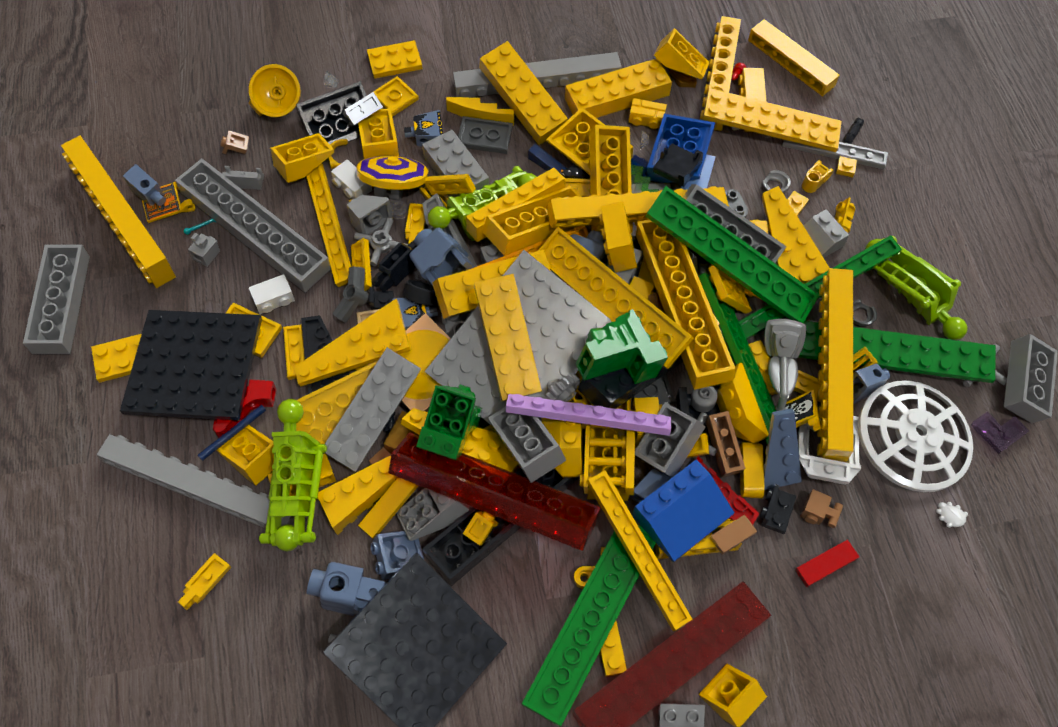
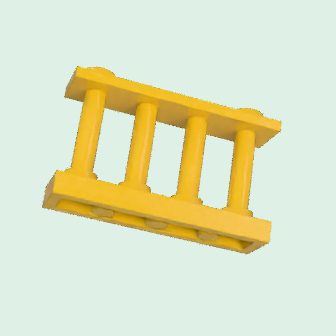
(627, 461)

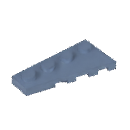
(782, 452)

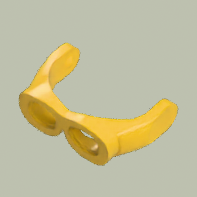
(333, 164)

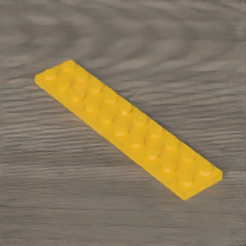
(610, 292)

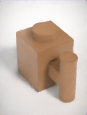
(818, 508)

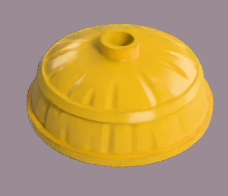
(264, 87)

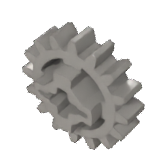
(563, 388)

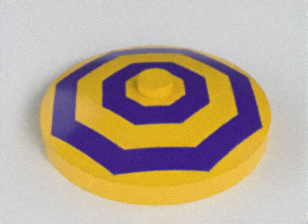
(392, 172)

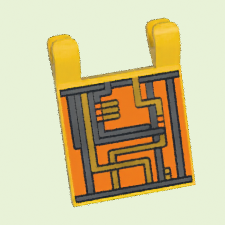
(170, 207)

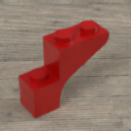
(257, 393)

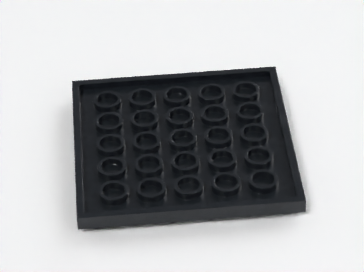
(192, 365)
(415, 646)

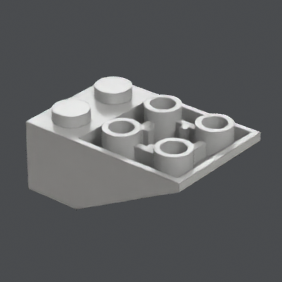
(429, 513)

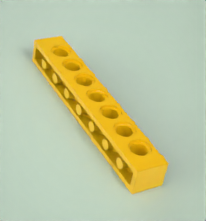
(723, 60)

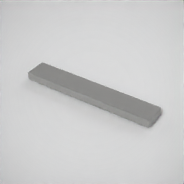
(863, 155)

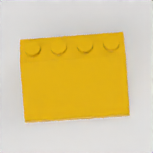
(573, 138)

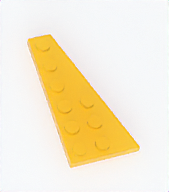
(357, 346)
(478, 444)

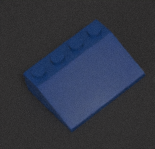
(685, 133)
(683, 510)

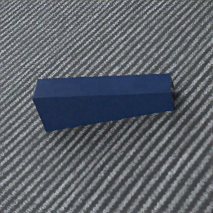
(543, 159)

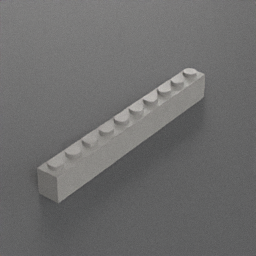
(549, 73)
(186, 480)

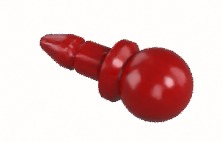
(737, 70)

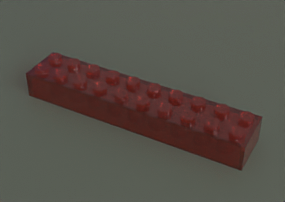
(497, 492)
(675, 661)

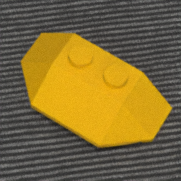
(742, 406)
(570, 439)

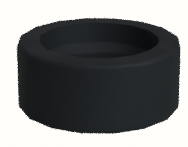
(420, 292)

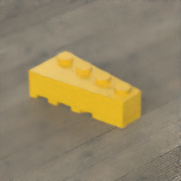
(355, 494)

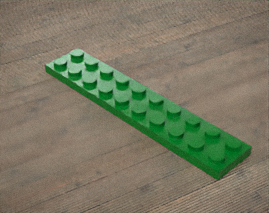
(732, 255)
(740, 349)
(915, 353)
(584, 633)

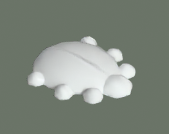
(951, 514)

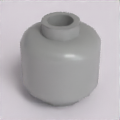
(703, 399)

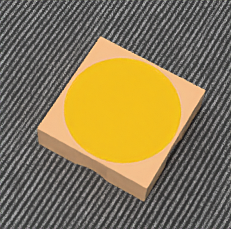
(425, 342)

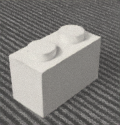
(346, 178)
(271, 294)

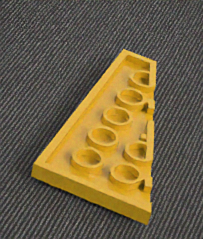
(801, 255)
(328, 404)

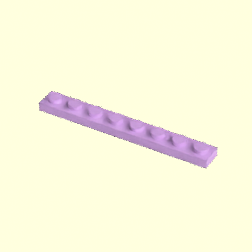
(588, 414)

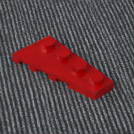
(737, 503)

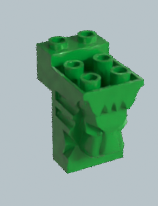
(621, 346)
(449, 421)

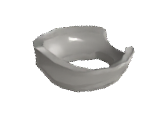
(779, 176)

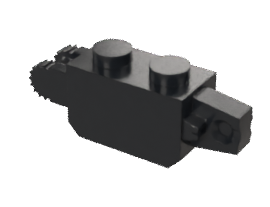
(394, 266)

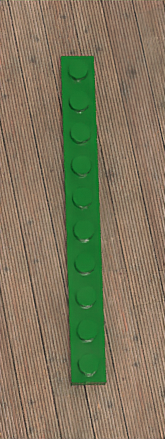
(859, 264)

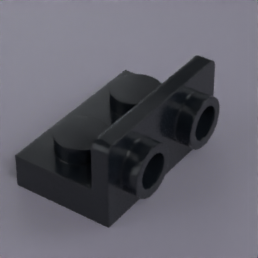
(778, 510)

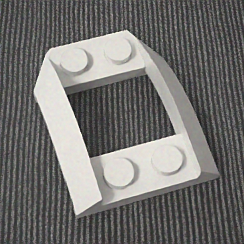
(829, 469)

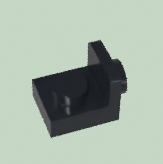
(379, 299)

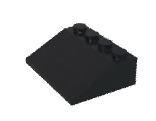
(326, 115)

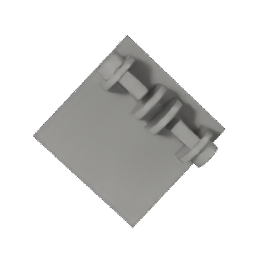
(681, 715)

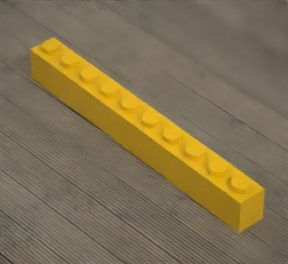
(586, 210)

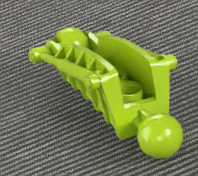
(465, 204)
(925, 288)
(297, 462)

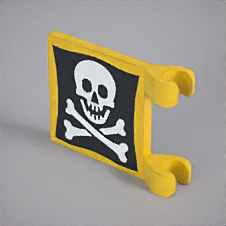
(805, 410)

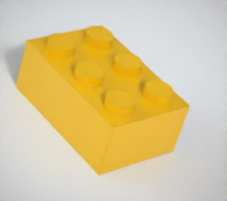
(618, 237)

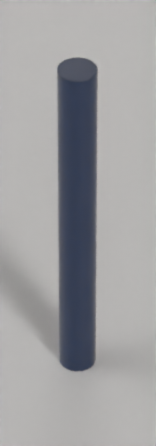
(231, 433)

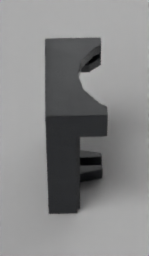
(678, 164)

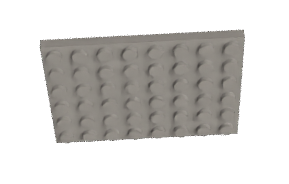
(557, 331)

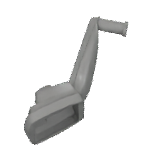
(784, 342)

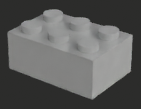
(671, 451)

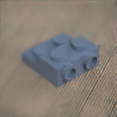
(393, 552)

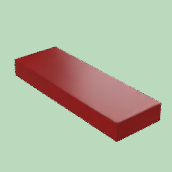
(827, 563)

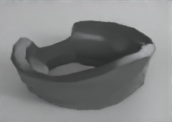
(871, 313)

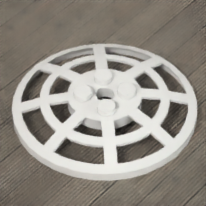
(911, 440)

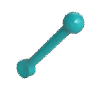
(188, 230)

